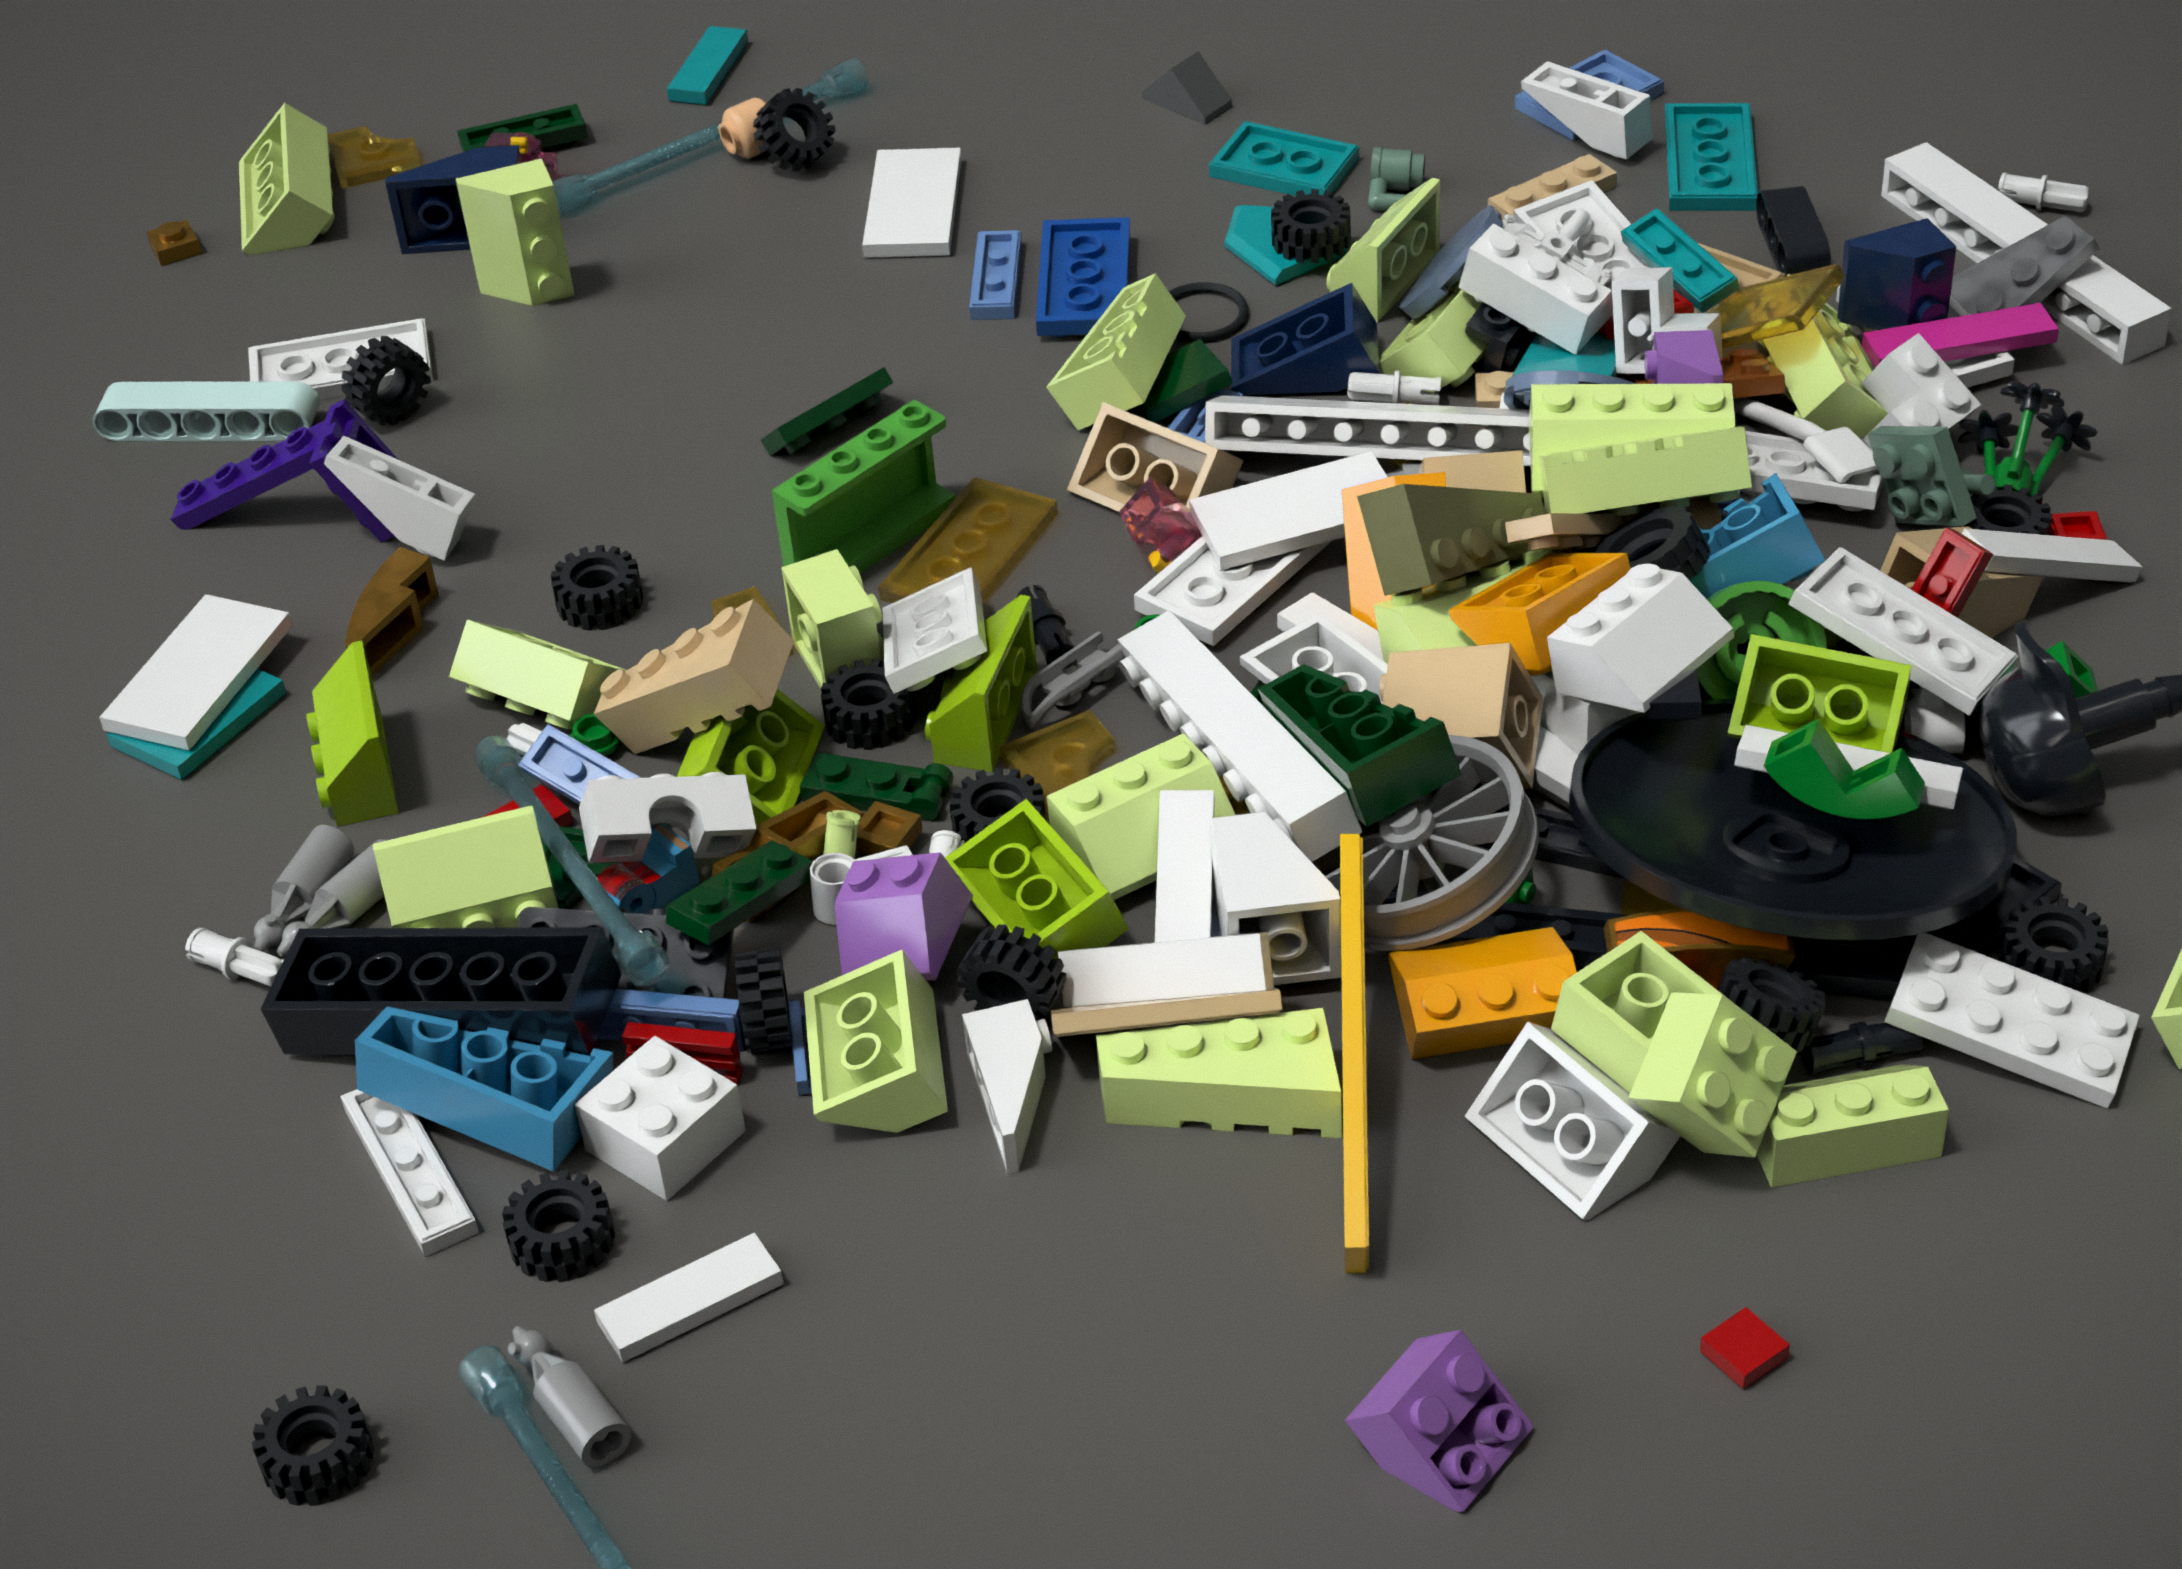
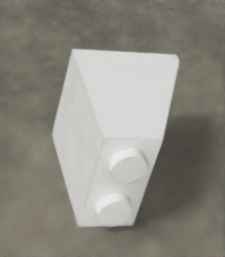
(1276, 889)

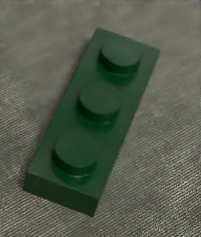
(553, 127)
(828, 414)
(738, 892)

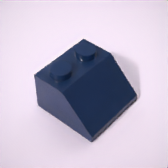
(1897, 277)

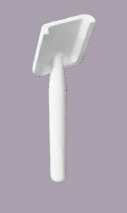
(1836, 450)

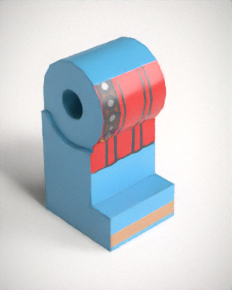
(658, 879)

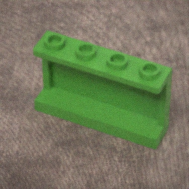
(865, 493)

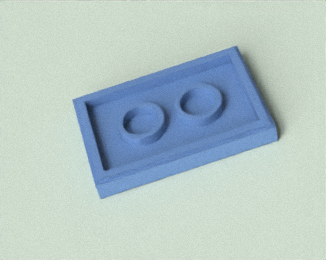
(1603, 66)

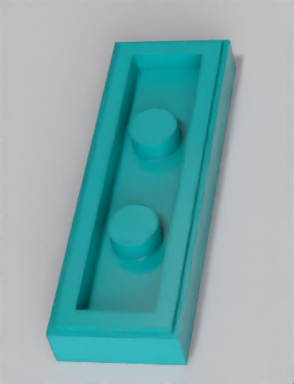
(707, 65)
(1694, 270)

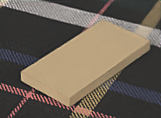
(1162, 1012)

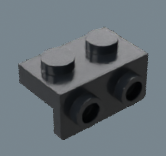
(1504, 338)

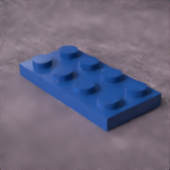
(1080, 272)

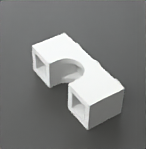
(708, 808)

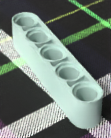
(205, 411)

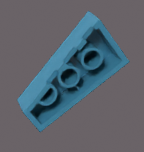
(1758, 543)
(480, 1082)

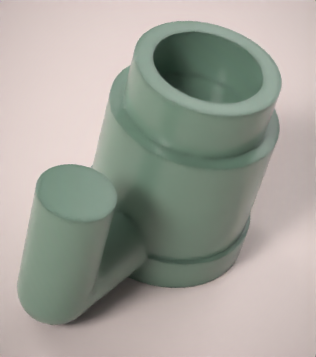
(1393, 171)

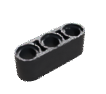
(1792, 230)

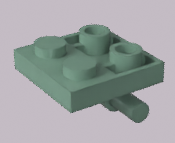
(1925, 476)

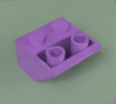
(1440, 1420)

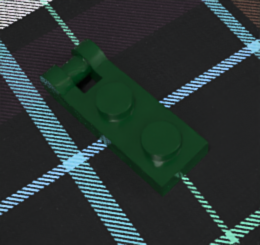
(866, 781)

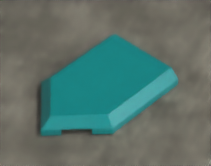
(1251, 240)

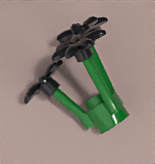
(1994, 434)

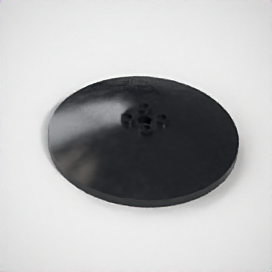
(1744, 851)

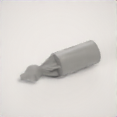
(314, 864)
(341, 898)
(571, 1401)

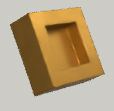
(173, 242)
(887, 828)

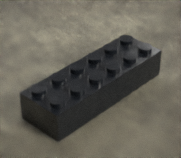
(507, 979)

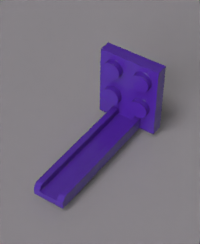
(275, 465)

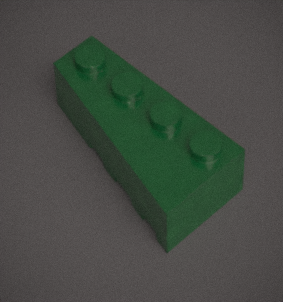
(1370, 749)

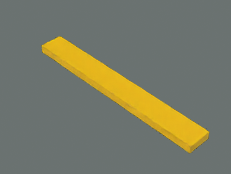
(1354, 1055)

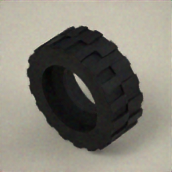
(1661, 538)

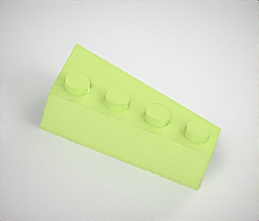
(1119, 353)
(1647, 472)
(1224, 1074)

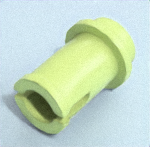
(841, 832)

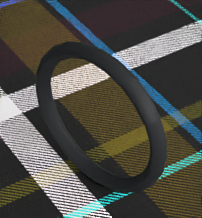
(1218, 288)

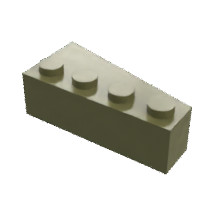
(1440, 532)

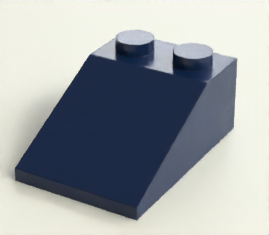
(428, 201)
(1307, 347)

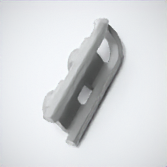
(1063, 688)

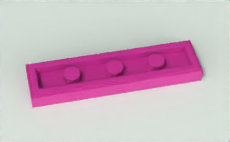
(1970, 334)

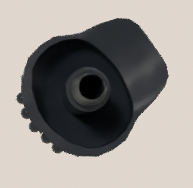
(2043, 735)

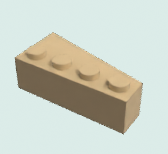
(695, 679)

